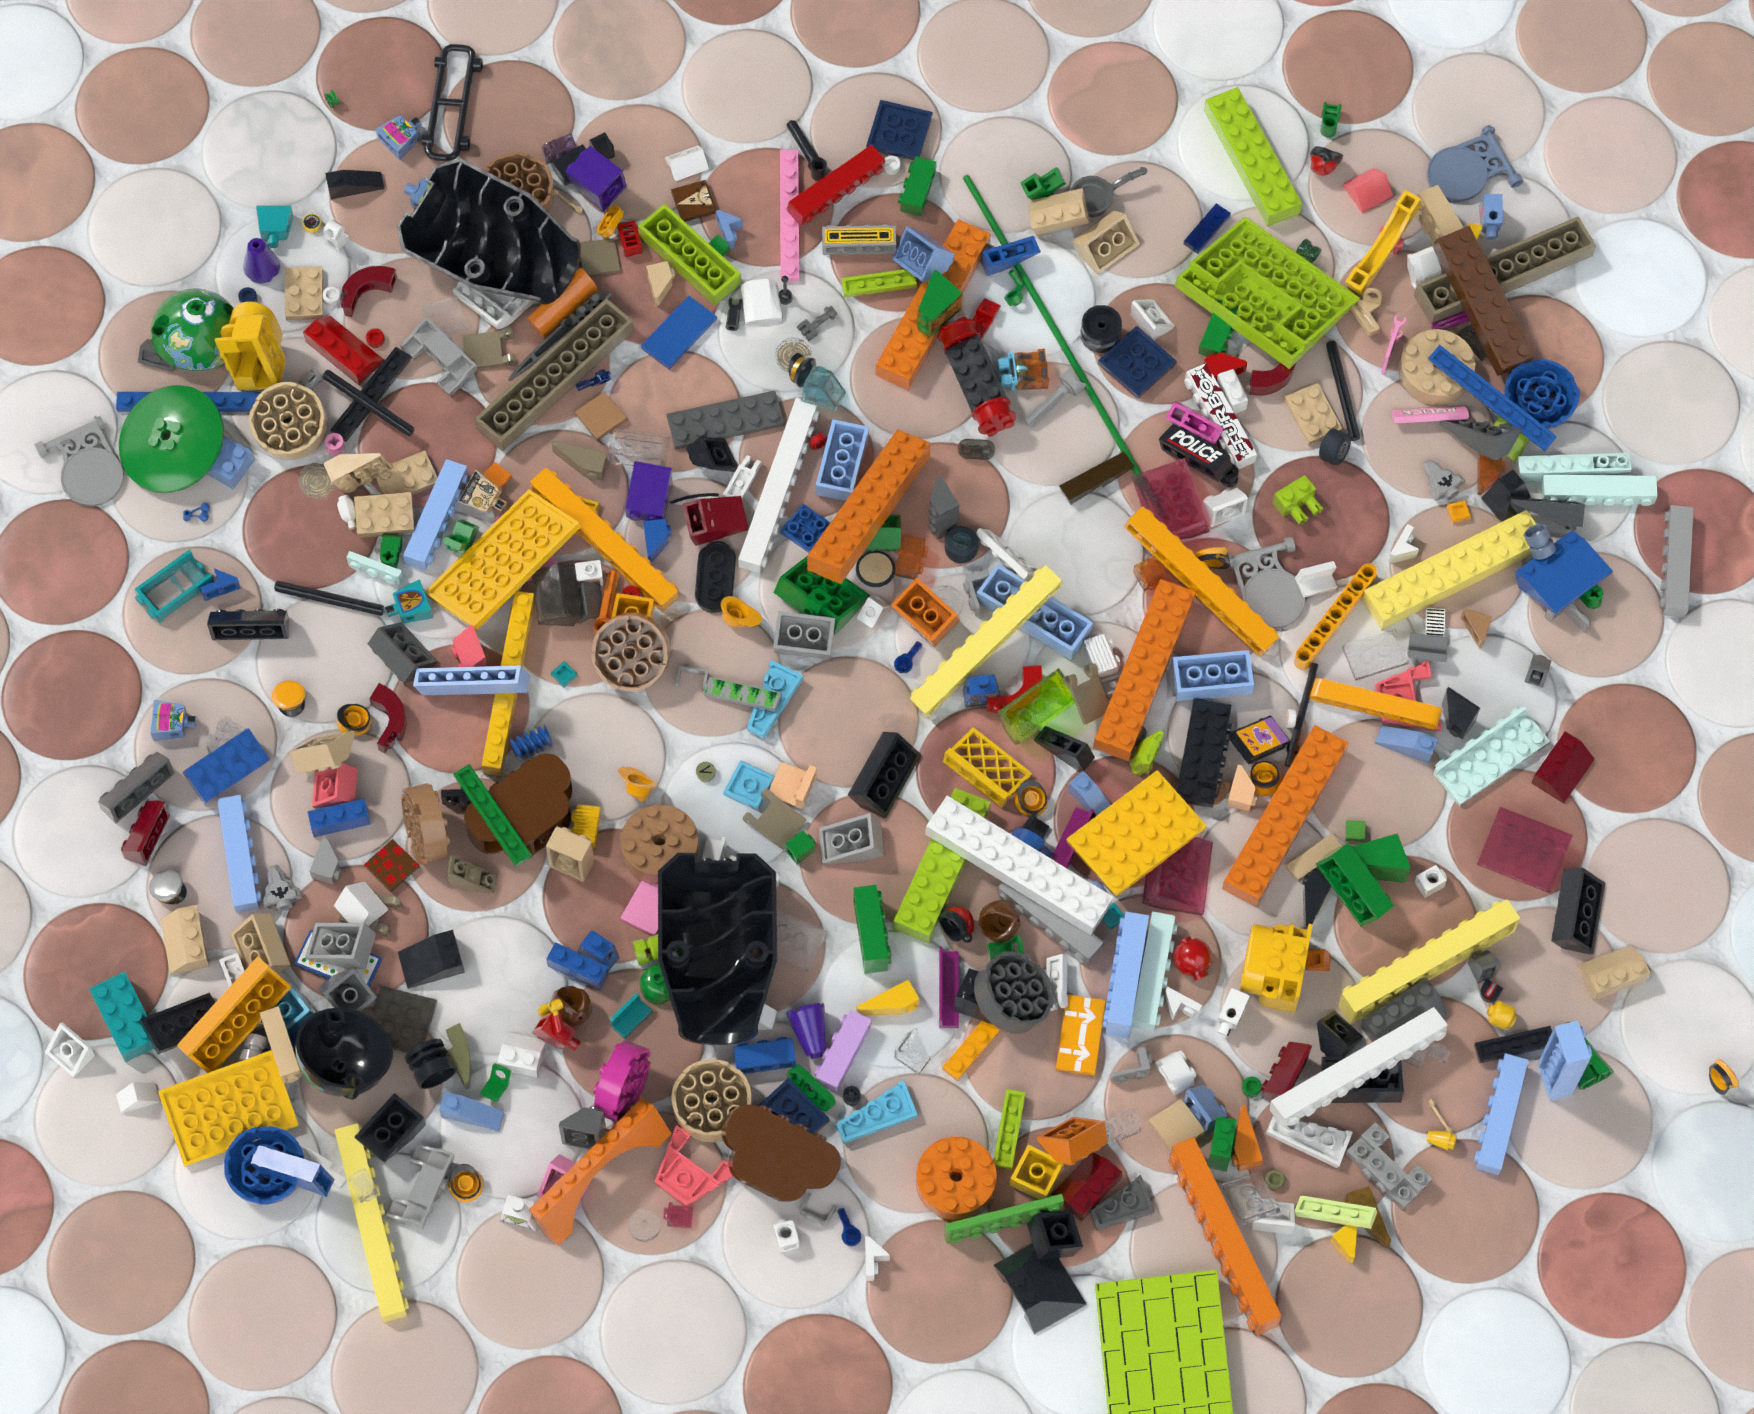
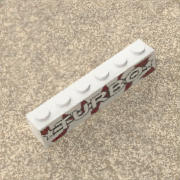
(1216, 408)

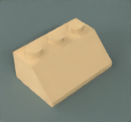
(1058, 212)
(1106, 241)
(322, 752)
(260, 939)
(184, 940)
(1614, 972)

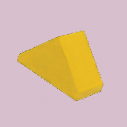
(1345, 1242)

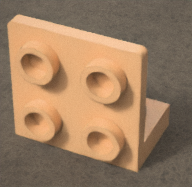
(793, 784)

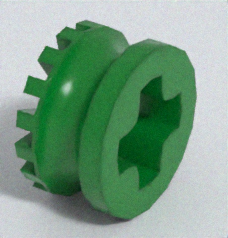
(331, 98)

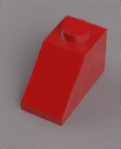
(1222, 362)

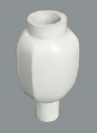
(347, 510)

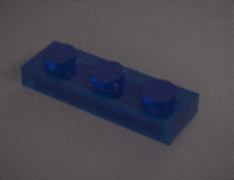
(1207, 228)

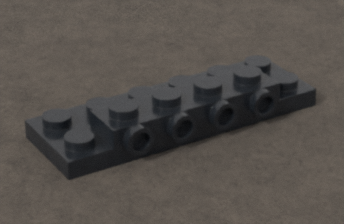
(1204, 752)

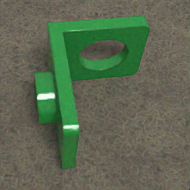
(812, 605)
(997, 948)
(495, 1085)

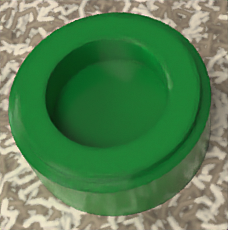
(1251, 1087)

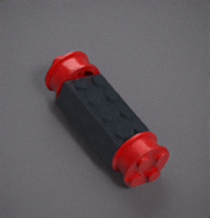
(976, 376)

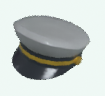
(168, 887)

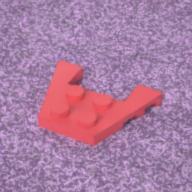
(1402, 686)
(684, 1178)

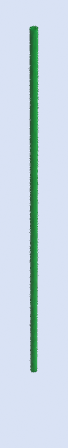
(1051, 324)

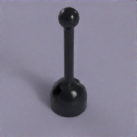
(784, 293)

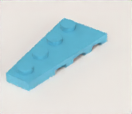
(777, 679)
(879, 1114)

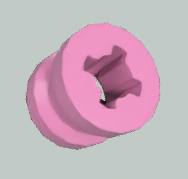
(336, 448)

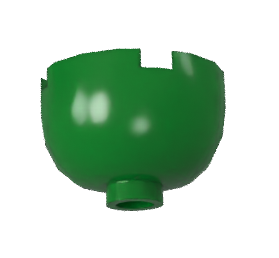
(653, 986)

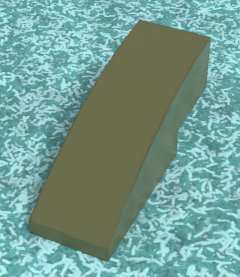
(460, 1053)

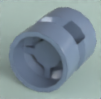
(1539, 541)

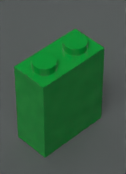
(1221, 1143)

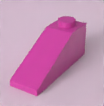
(1194, 422)

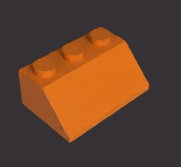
(1074, 1139)

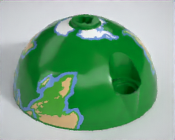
(189, 327)

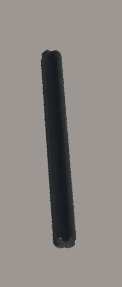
(1343, 391)
(368, 403)
(329, 598)

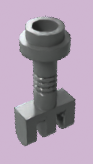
(810, 328)

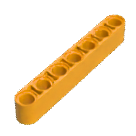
(1332, 624)
(1376, 703)

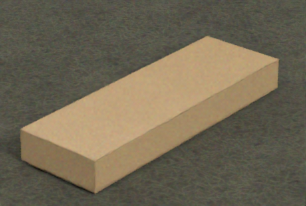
(1306, 862)

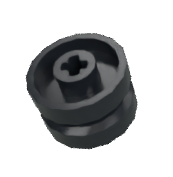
(1100, 328)

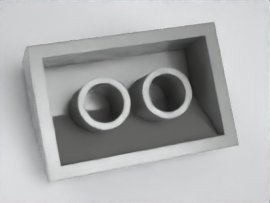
(804, 635)

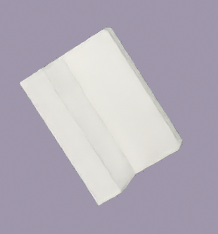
(687, 163)
(1316, 579)
(714, 848)

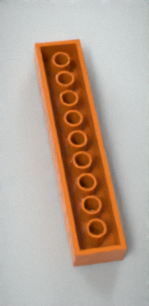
(908, 346)
(868, 506)
(1144, 670)
(1285, 816)
(1224, 1236)

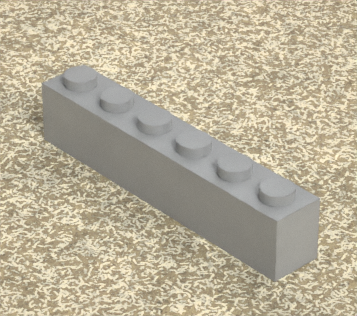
(1677, 561)
(1069, 936)

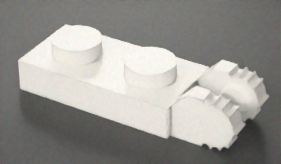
(742, 478)
(1058, 977)

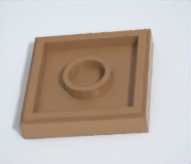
(600, 416)

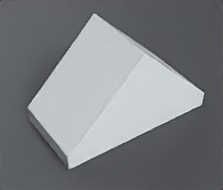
(137, 1096)

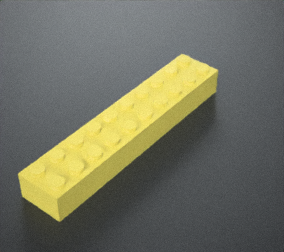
(1449, 571)
(1428, 961)

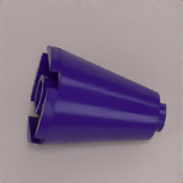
(260, 262)
(809, 1028)

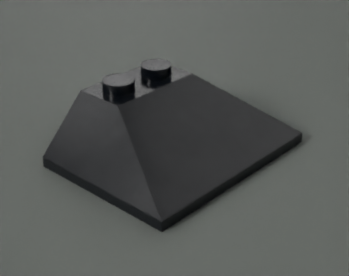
(1040, 1287)

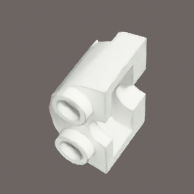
(1176, 1072)

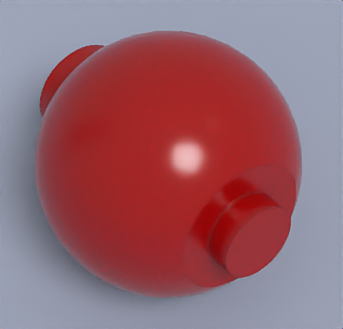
(1193, 957)

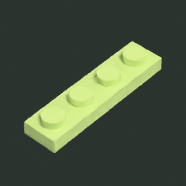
(1335, 1212)

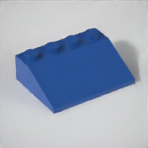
(1564, 574)

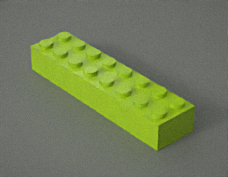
(1252, 156)
(934, 880)

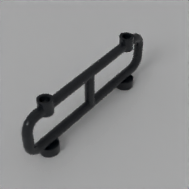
(461, 142)

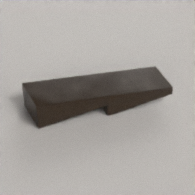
(1095, 477)

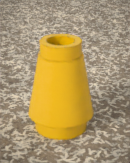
(1442, 1139)

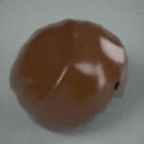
(999, 920)
(575, 1003)

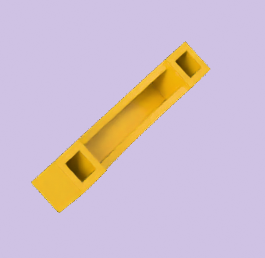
(1369, 266)

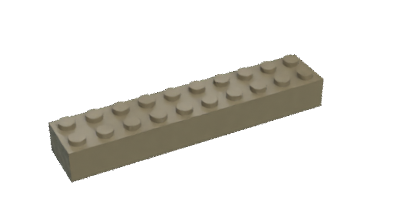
(1514, 266)
(554, 374)

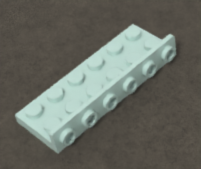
(1490, 755)

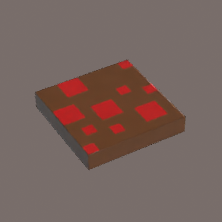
(391, 865)

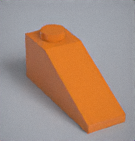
(1246, 1149)

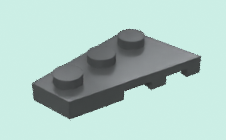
(1126, 1205)

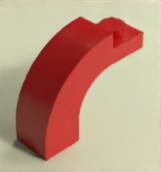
(1030, 676)

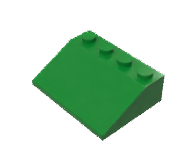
(799, 582)

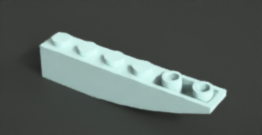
(1534, 467)

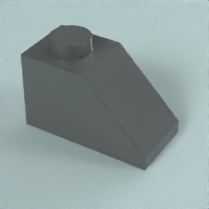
(1538, 670)
(1483, 965)

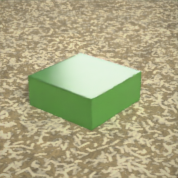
(1355, 831)

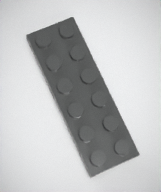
(726, 419)

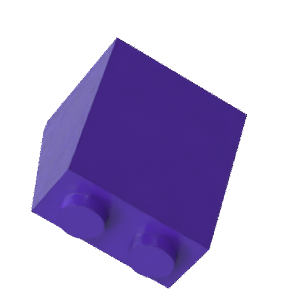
(596, 178)
(648, 492)

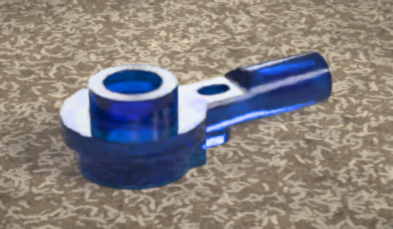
(601, 377)
(904, 662)
(851, 1235)

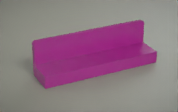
(1064, 853)
(948, 988)

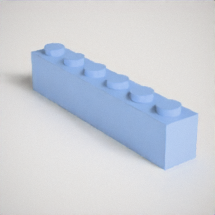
(436, 514)
(471, 680)
(238, 854)
(1501, 1114)

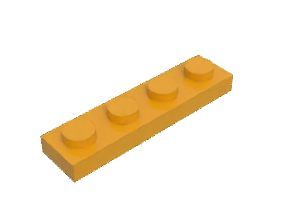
(970, 1049)

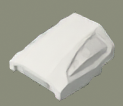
(1423, 266)
(761, 300)

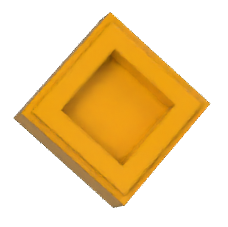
(1458, 511)

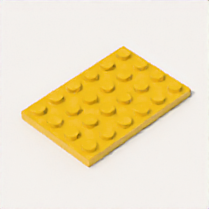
(1136, 833)
(224, 1103)

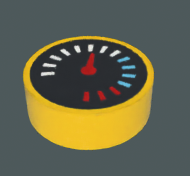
(312, 223)

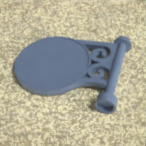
(1464, 173)

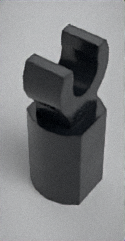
(733, 315)

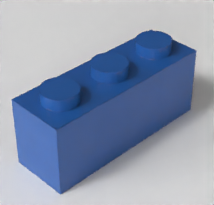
(339, 818)
(577, 966)
(764, 1055)

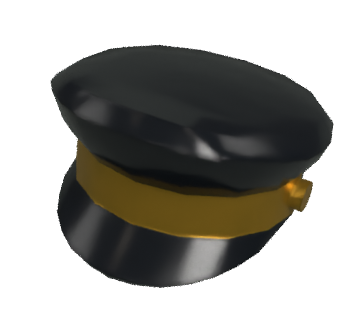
(799, 368)

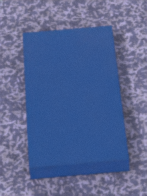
(678, 332)

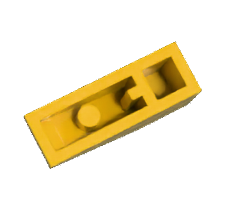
(891, 1002)

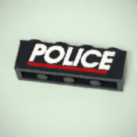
(1197, 453)

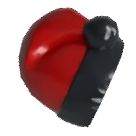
(1324, 160)
(957, 924)

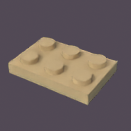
(303, 293)
(1312, 413)
(409, 475)

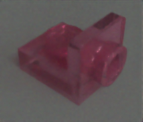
(678, 1216)

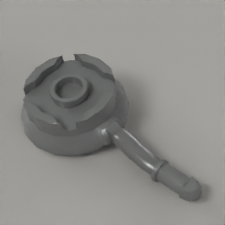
(1100, 193)

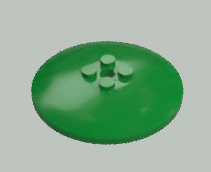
(189, 451)

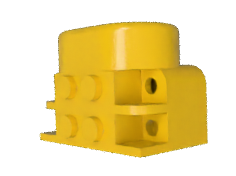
(252, 347)
(1276, 965)

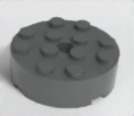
(1013, 992)

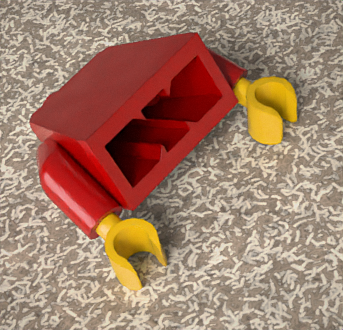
(552, 1027)

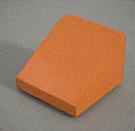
(498, 474)
(1318, 960)

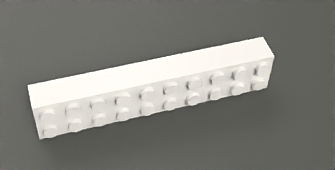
(1018, 865)

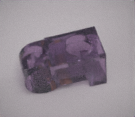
(558, 147)

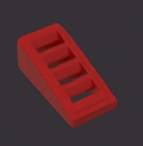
(633, 249)

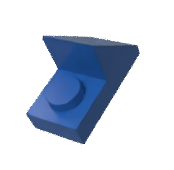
(225, 584)

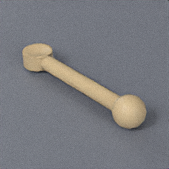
(578, 209)
(1430, 1102)

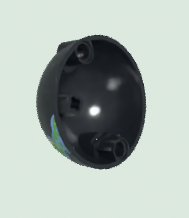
(346, 1061)

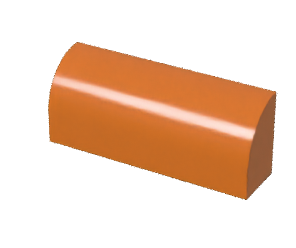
(548, 317)

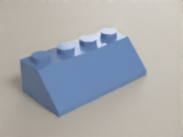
(922, 254)

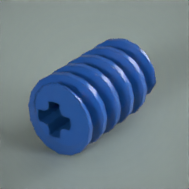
(531, 742)

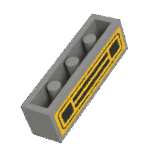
(858, 239)

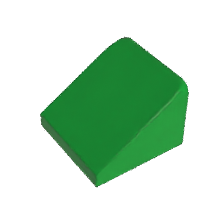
(720, 245)

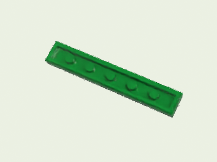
(492, 815)

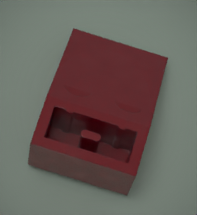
(714, 518)

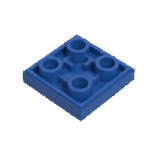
(805, 528)

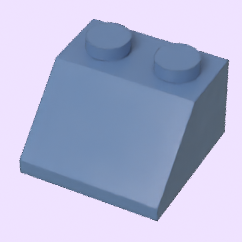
(1204, 1106)

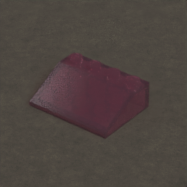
(1172, 498)
(1525, 849)
(1181, 879)

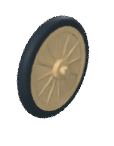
(875, 568)

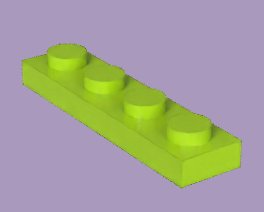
(878, 283)
(1009, 1129)

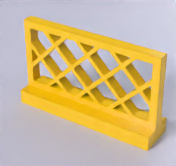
(974, 774)

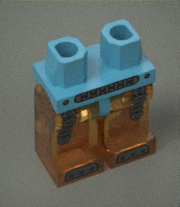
(1025, 370)

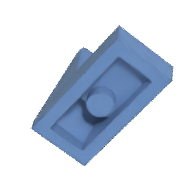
(728, 225)

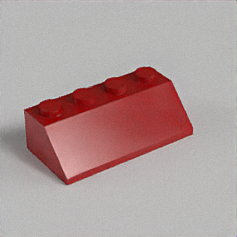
(342, 349)

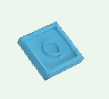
(748, 785)

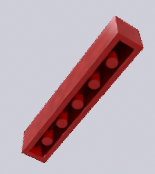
(836, 185)

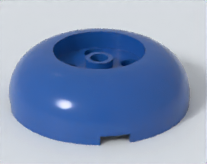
(1549, 378)
(239, 1157)

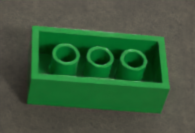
(1355, 884)
(871, 929)

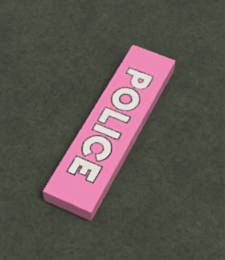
(1430, 414)

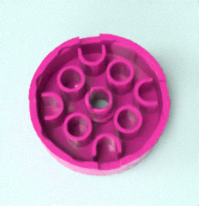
(622, 1079)

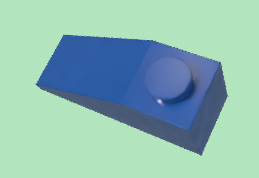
(1008, 255)

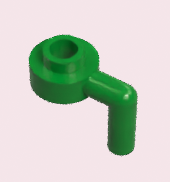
(1015, 296)

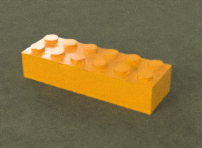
(234, 1016)

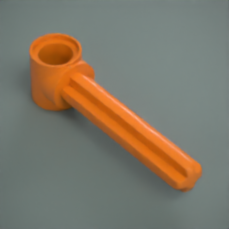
(608, 600)

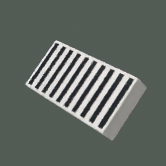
(1435, 622)

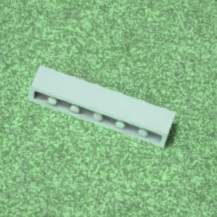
(1600, 489)
(1153, 971)

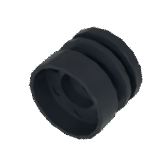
(430, 1063)

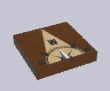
(693, 201)

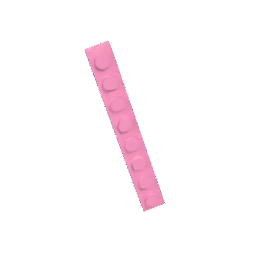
(788, 226)

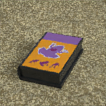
(1259, 739)

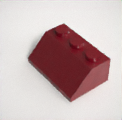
(1563, 767)
(145, 832)
(1287, 1071)
(1088, 1184)

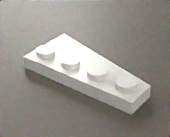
(1011, 557)
(1314, 1140)

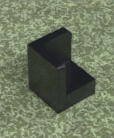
(603, 145)
(1036, 825)

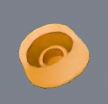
(738, 613)
(636, 782)

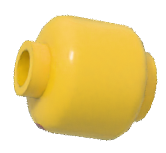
(1501, 1015)

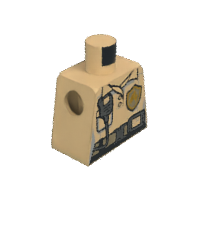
(482, 493)

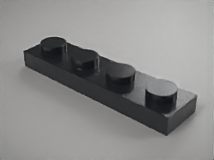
(1512, 1044)

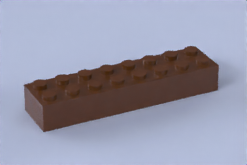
(1483, 300)

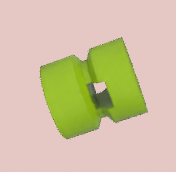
(640, 946)

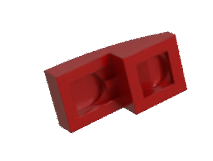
(985, 316)

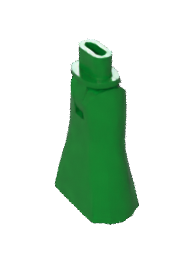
(1595, 1071)

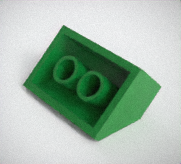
(888, 535)

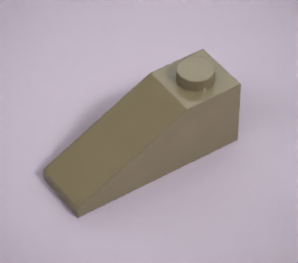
(585, 461)

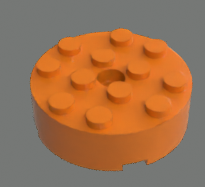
(960, 1158)

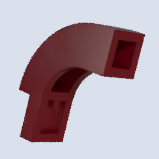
(364, 280)
(1270, 381)
(389, 703)

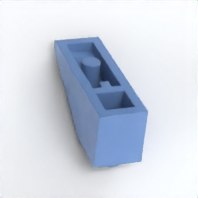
(1407, 742)
(1088, 794)
(470, 1111)

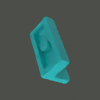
(629, 1016)

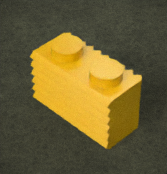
(586, 822)

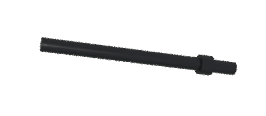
(1292, 747)

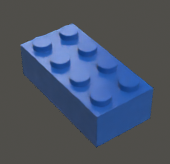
(226, 766)

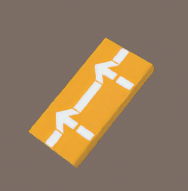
(1080, 1035)

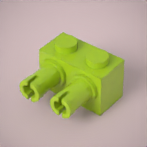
(1294, 496)

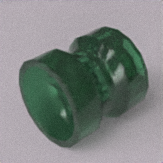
(1308, 250)

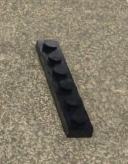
(374, 389)

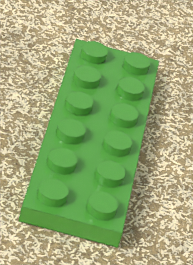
(995, 1221)

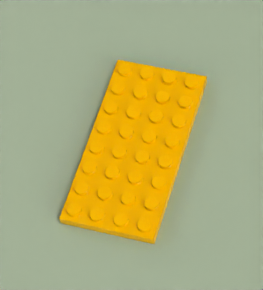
(502, 559)

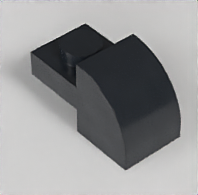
(455, 796)

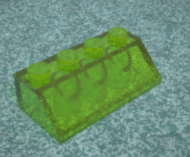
(1036, 707)

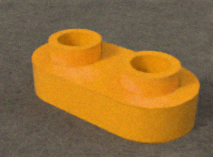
(610, 221)

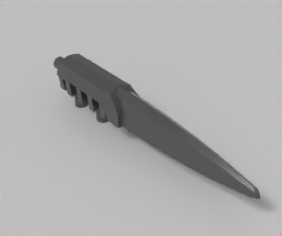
(565, 327)

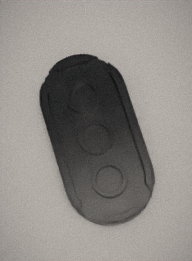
(714, 575)

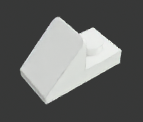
(1403, 549)
(1177, 1001)
(873, 1253)

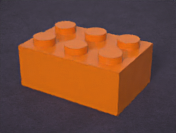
(925, 612)

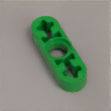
(824, 1100)

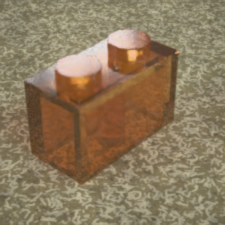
(910, 557)

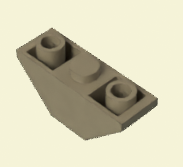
(469, 876)

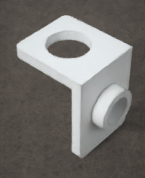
(589, 571)
(872, 610)

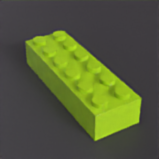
(689, 254)

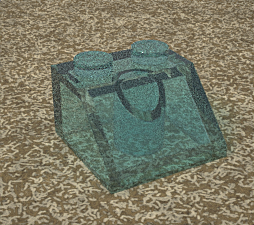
(823, 389)

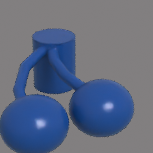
(205, 507)

